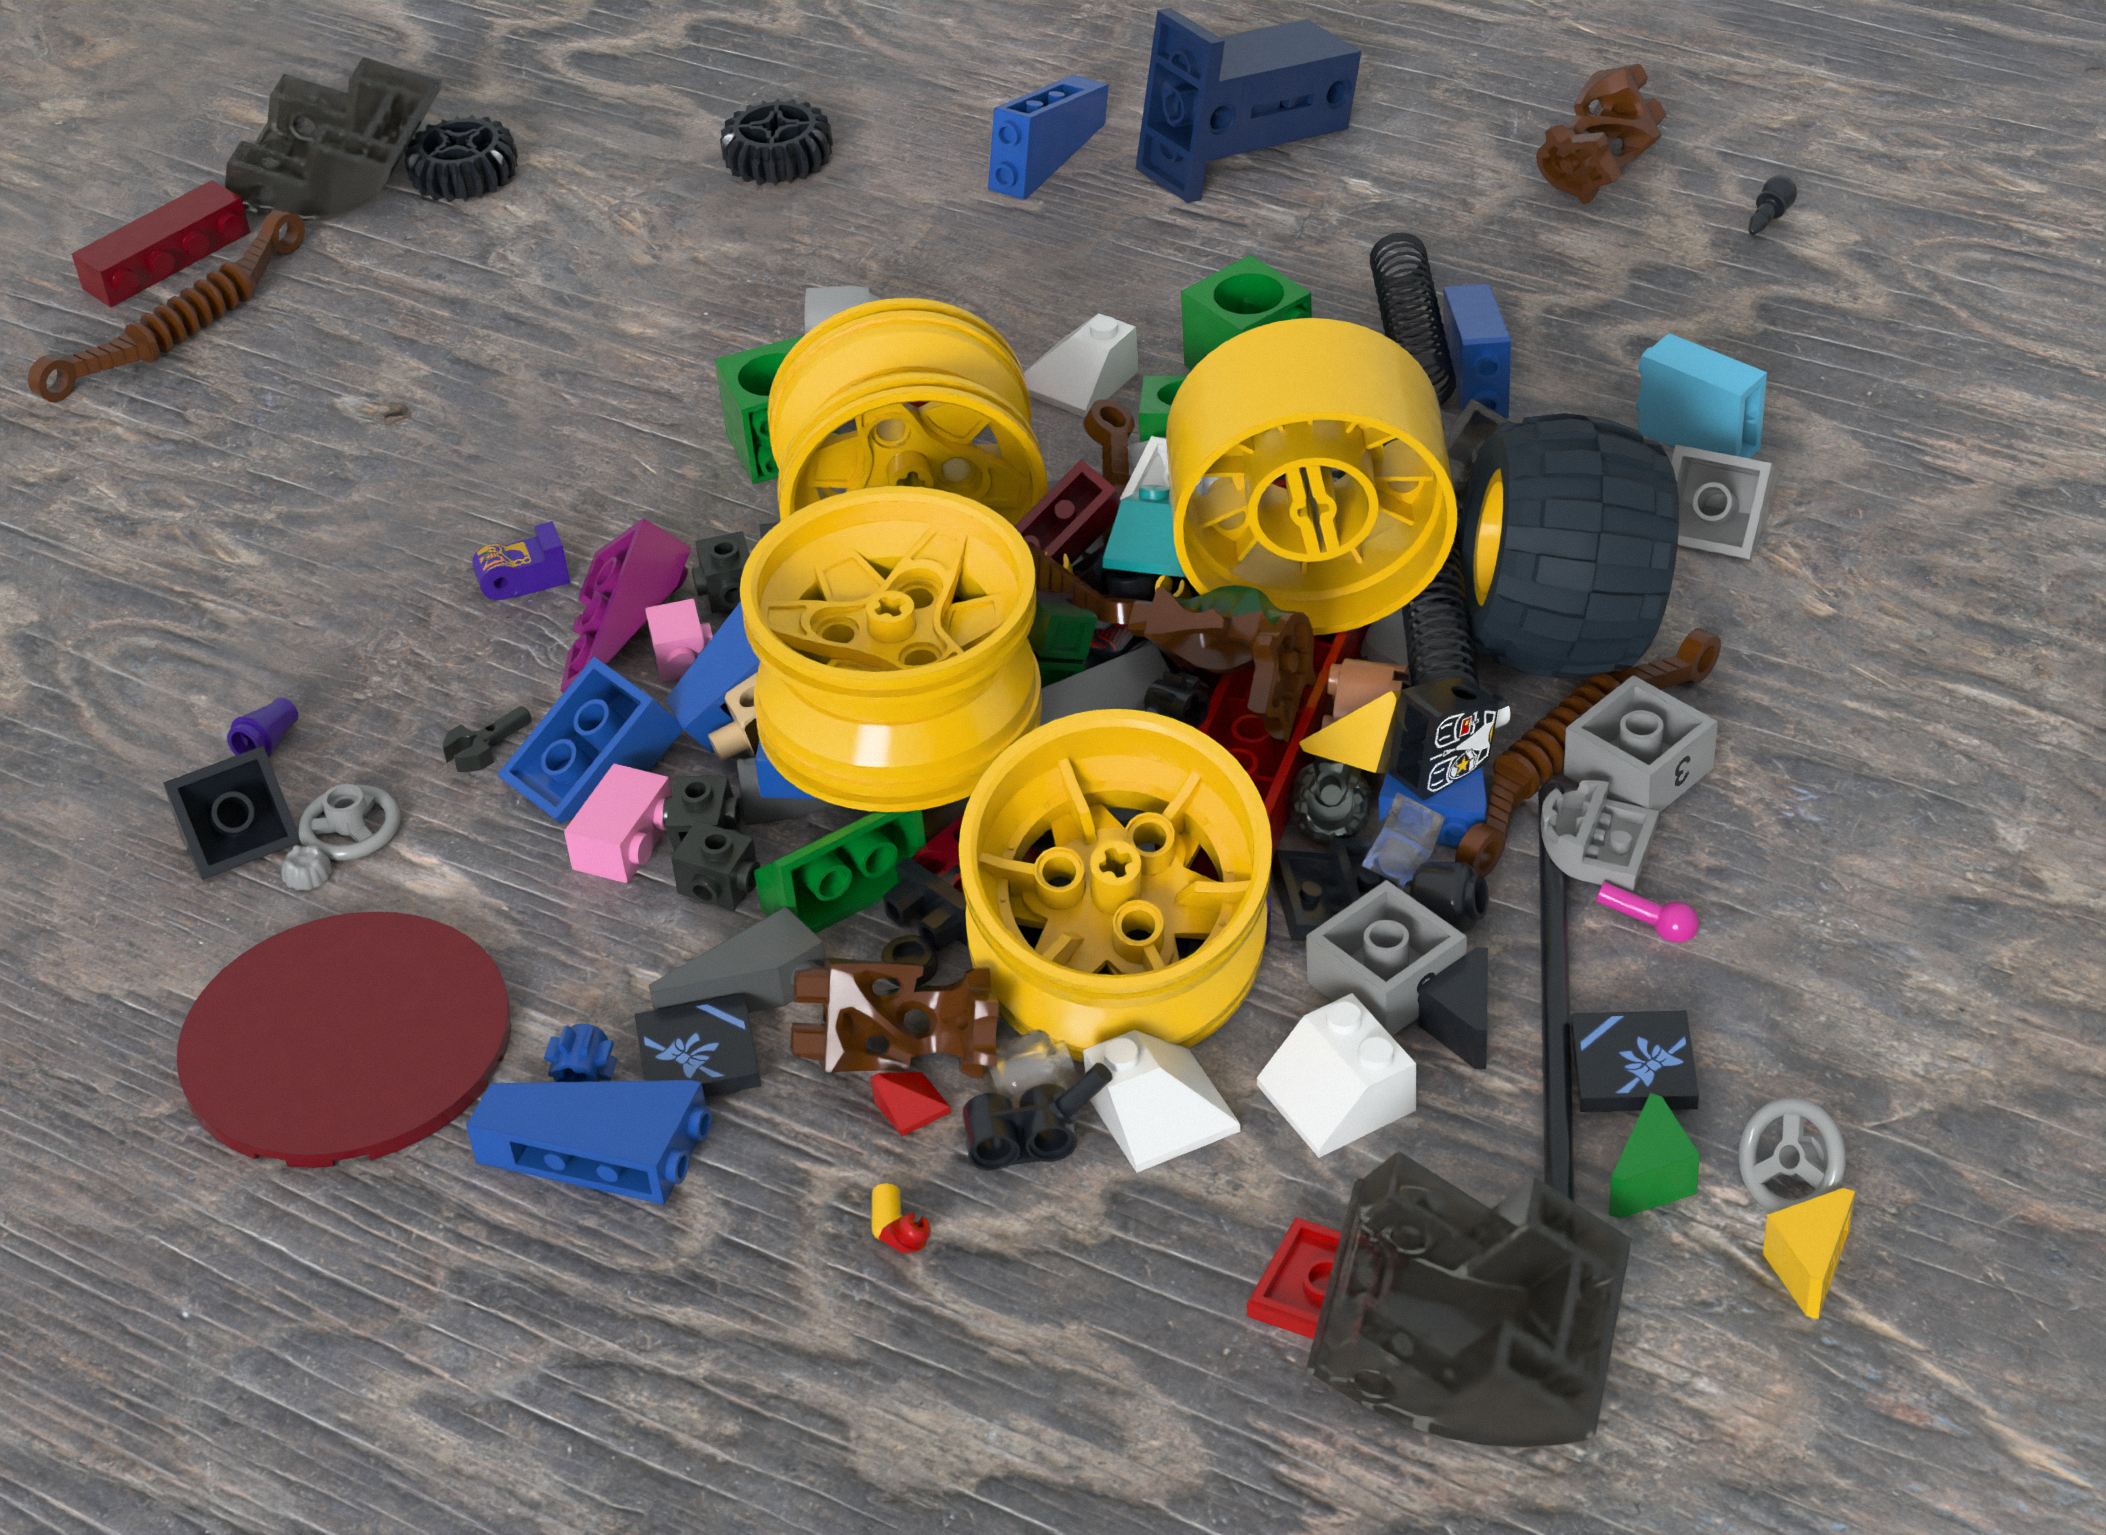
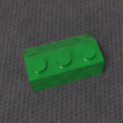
(842, 869)

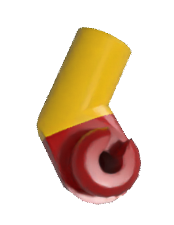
(891, 1227)

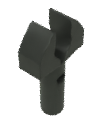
(473, 748)

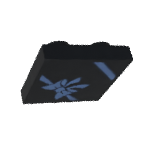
(700, 1043)
(1630, 1056)

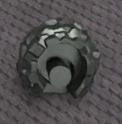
(1330, 801)

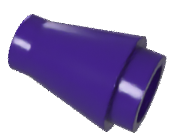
(262, 727)

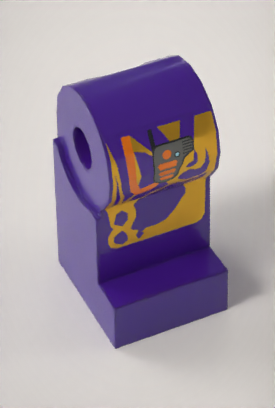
(522, 566)

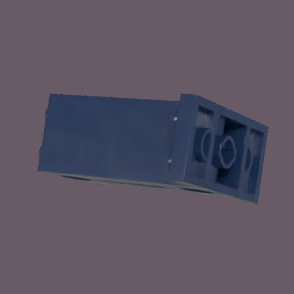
(1238, 95)

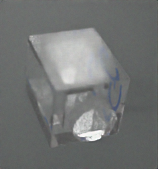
(1403, 839)

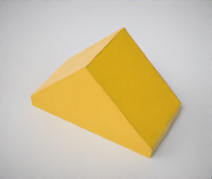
(1361, 737)
(1806, 1246)

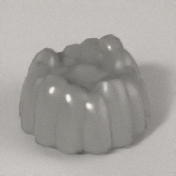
(306, 867)

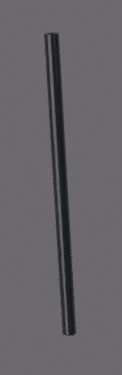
(1555, 1019)

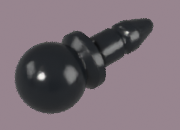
(1776, 197)

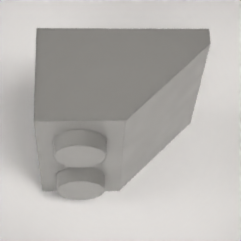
(1722, 500)

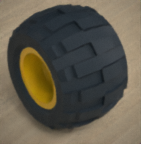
(1568, 545)

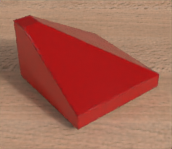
(908, 1100)

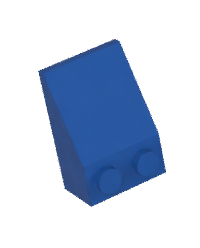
(585, 732)

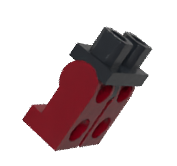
(933, 888)

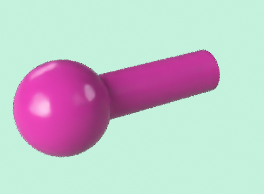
(1672, 922)

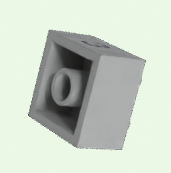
(1641, 745)
(1382, 954)

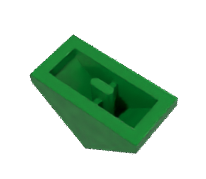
(1655, 1164)

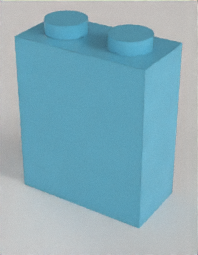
(1700, 398)

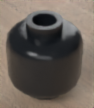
(1450, 892)

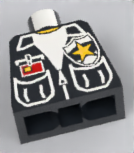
(1443, 733)

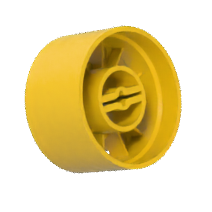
(1296, 405)

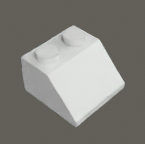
(1339, 1076)

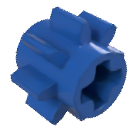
(581, 1055)

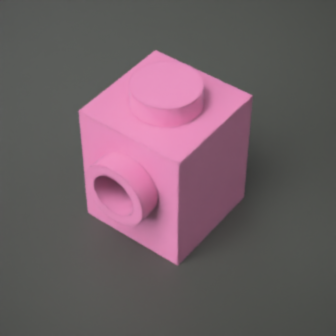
(676, 637)

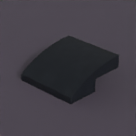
(1321, 884)

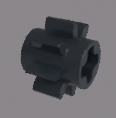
(1178, 698)

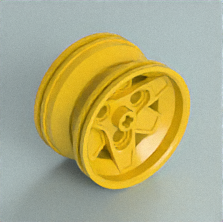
(868, 369)
(891, 646)
(1191, 800)

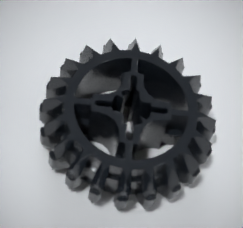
(776, 142)
(461, 158)

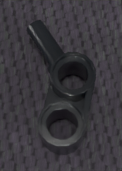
(1036, 1130)

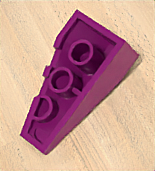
(622, 581)

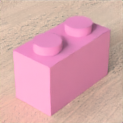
(618, 824)

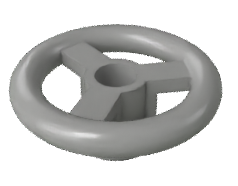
(345, 813)
(1821, 1157)

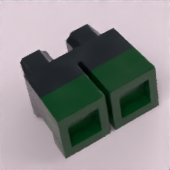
(1060, 636)

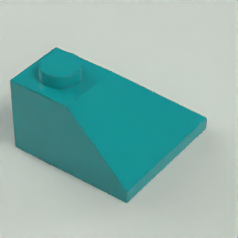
(1144, 534)

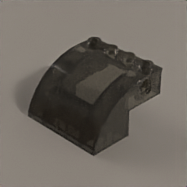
(328, 146)
(1469, 1311)

